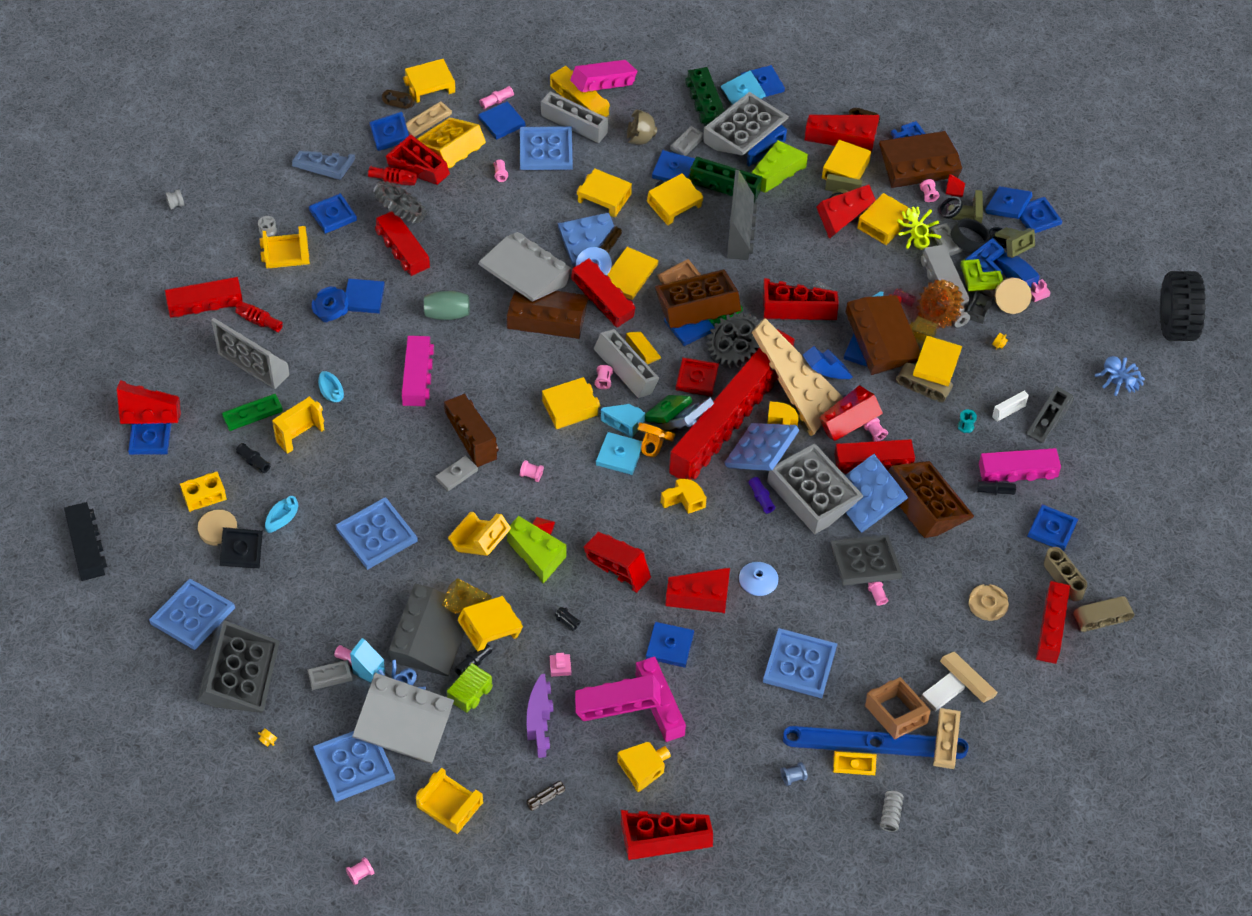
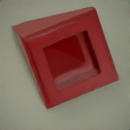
(955, 186)
(543, 524)

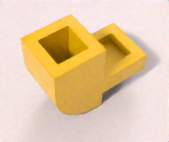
(782, 414)
(686, 492)

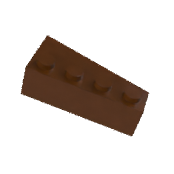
(471, 430)

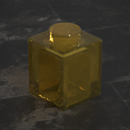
(923, 328)

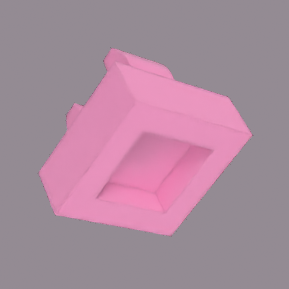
(1039, 291)
(560, 664)

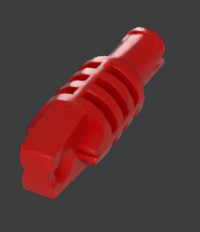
(393, 175)
(258, 316)

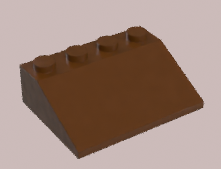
(920, 158)
(698, 298)
(553, 314)
(882, 332)
(931, 500)

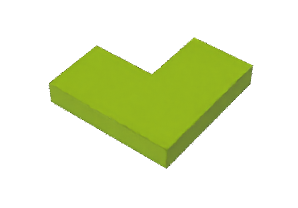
(977, 279)

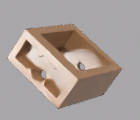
(902, 725)

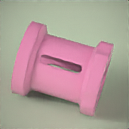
(929, 190)
(603, 379)
(876, 429)
(531, 470)
(359, 871)

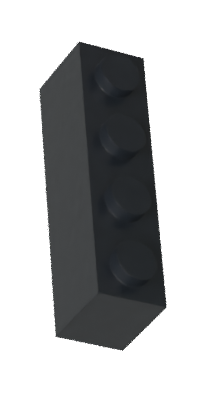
(84, 541)

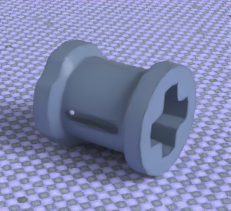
(794, 773)

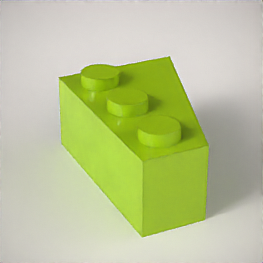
(779, 164)
(536, 547)

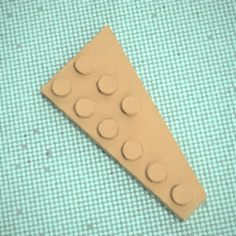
(801, 383)

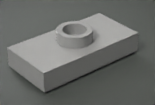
(687, 141)
(946, 239)
(456, 473)
(329, 675)

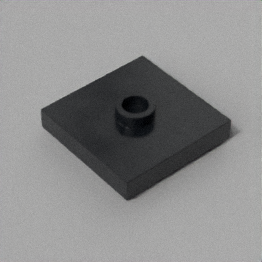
(241, 548)

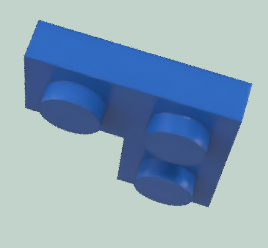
(987, 254)

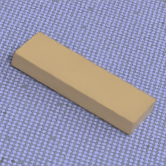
(428, 118)
(968, 677)
(946, 738)

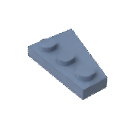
(331, 166)
(687, 416)

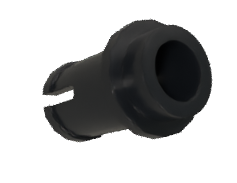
(567, 618)

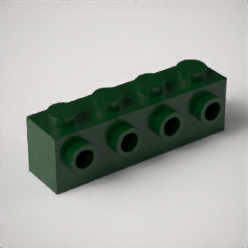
(705, 95)
(721, 177)

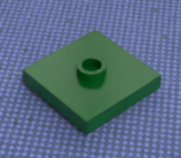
(668, 408)

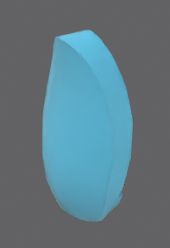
(330, 387)
(281, 514)

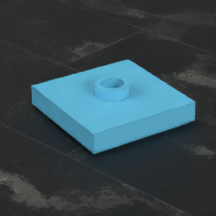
(740, 86)
(619, 453)

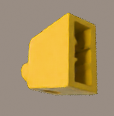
(643, 764)

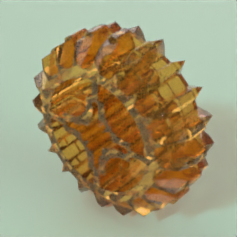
(947, 295)

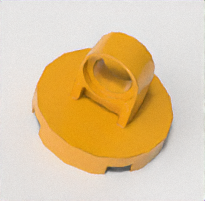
(653, 435)

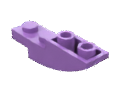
(538, 714)

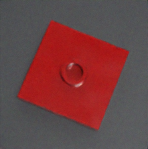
(697, 376)

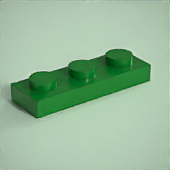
(252, 412)

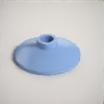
(598, 256)
(758, 585)

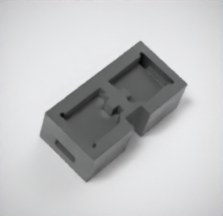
(977, 314)

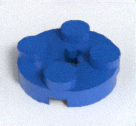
(334, 311)

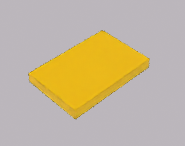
(632, 271)
(937, 361)

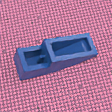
(761, 149)
(1017, 268)
(826, 364)

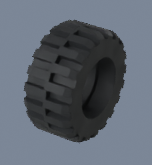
(1182, 306)

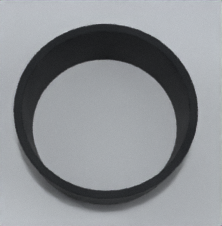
(964, 242)

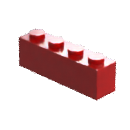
(402, 242)
(603, 292)
(203, 297)
(888, 452)
(1053, 622)

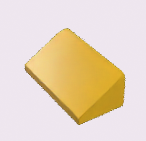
(642, 347)
(854, 763)

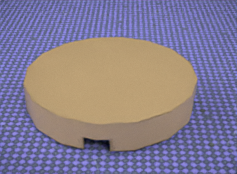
(1013, 295)
(212, 523)
(991, 607)

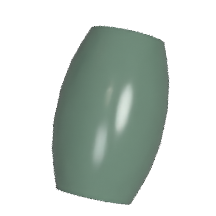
(446, 305)

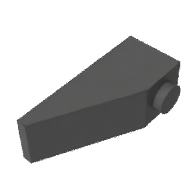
(1051, 414)

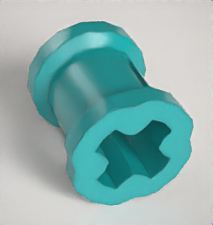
(965, 418)

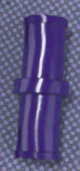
(761, 495)

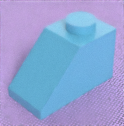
(623, 418)
(366, 661)

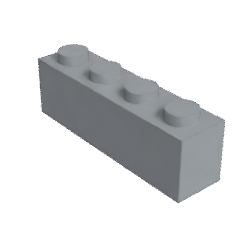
(574, 115)
(940, 266)
(626, 363)

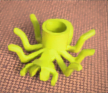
(919, 230)

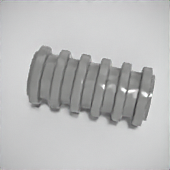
(891, 811)

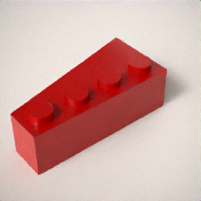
(854, 129)
(798, 302)
(665, 833)

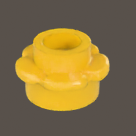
(1000, 341)
(267, 737)

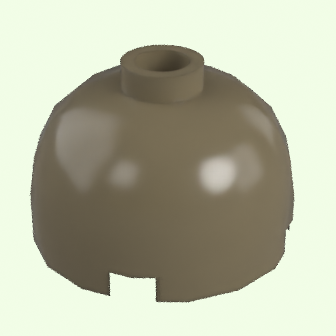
(643, 125)

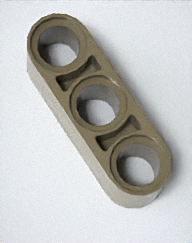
(927, 388)
(1061, 566)
(1103, 613)

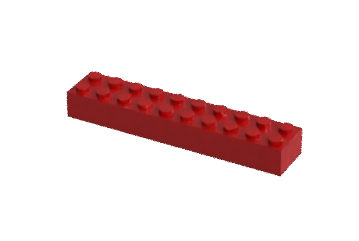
(723, 416)

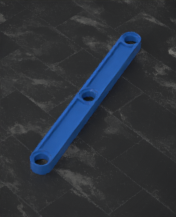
(860, 741)

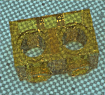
(467, 595)

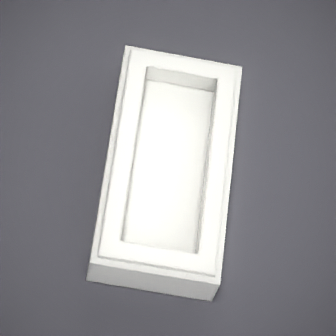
(1010, 406)
(943, 691)

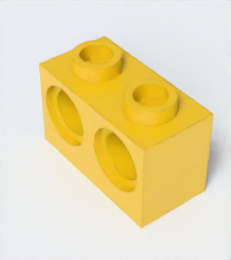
(202, 490)

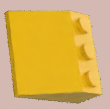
(453, 139)

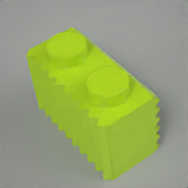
(470, 687)

